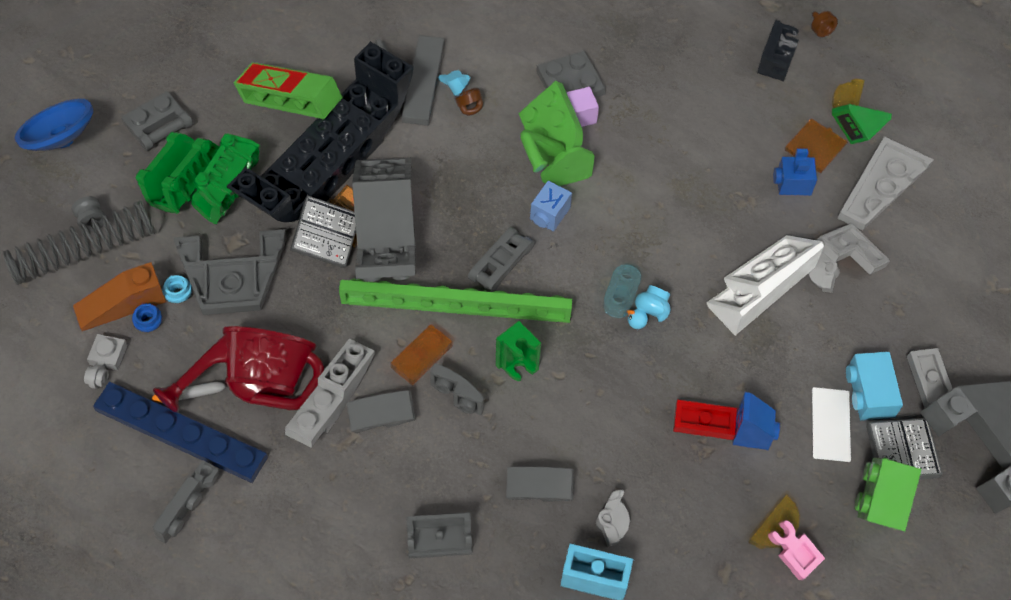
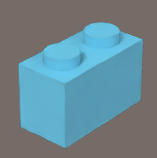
(874, 386)
(596, 572)

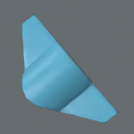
(455, 81)

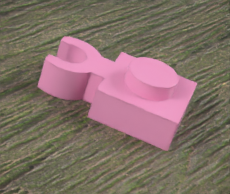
(798, 552)

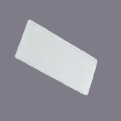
(831, 424)

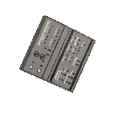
(324, 232)
(906, 443)

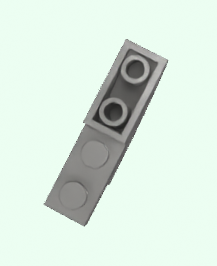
(331, 395)

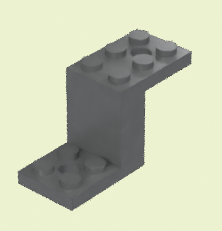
(384, 219)

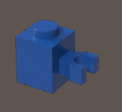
(796, 174)

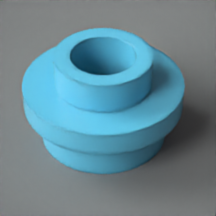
(177, 282)

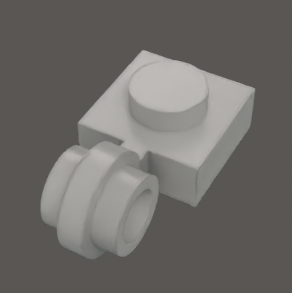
(105, 353)

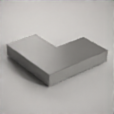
(851, 242)

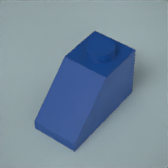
(755, 423)

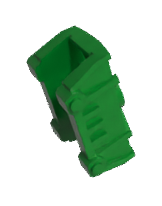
(174, 171)
(212, 194)

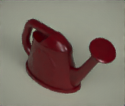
(256, 365)

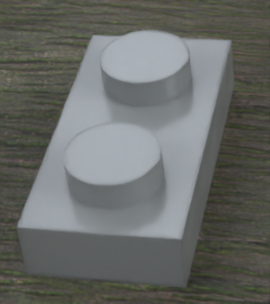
(929, 374)

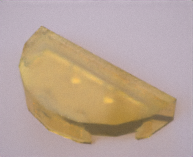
(848, 93)
(784, 511)

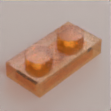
(421, 354)

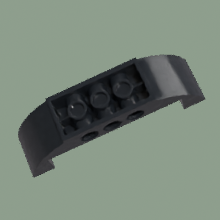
(330, 146)

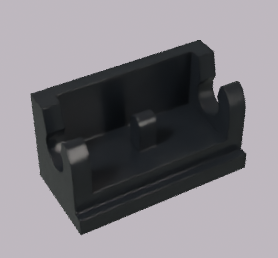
(778, 51)

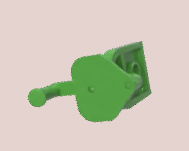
(555, 138)

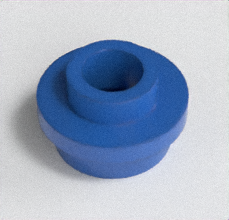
(144, 311)

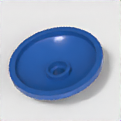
(55, 126)

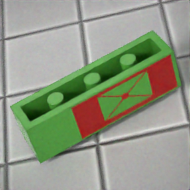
(288, 90)

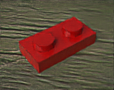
(705, 419)

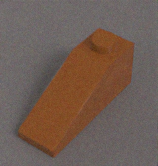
(120, 297)

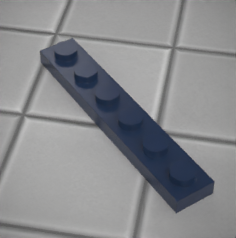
(180, 432)

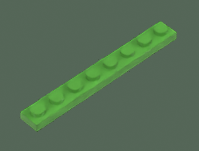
(455, 300)

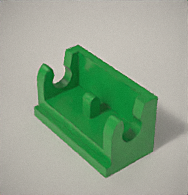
(517, 348)

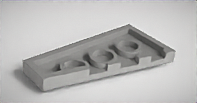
(883, 181)

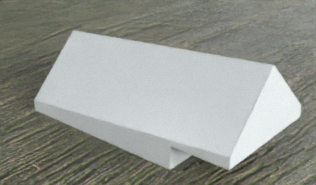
(764, 280)

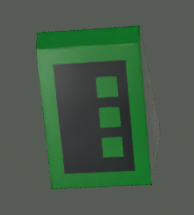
(860, 122)

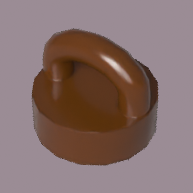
(823, 23)
(468, 97)

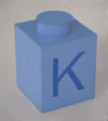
(550, 206)

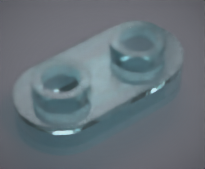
(622, 288)

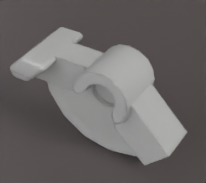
(825, 273)
(613, 519)

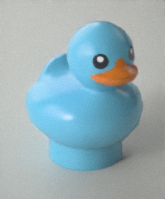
(652, 302)

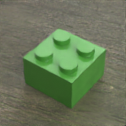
(887, 493)

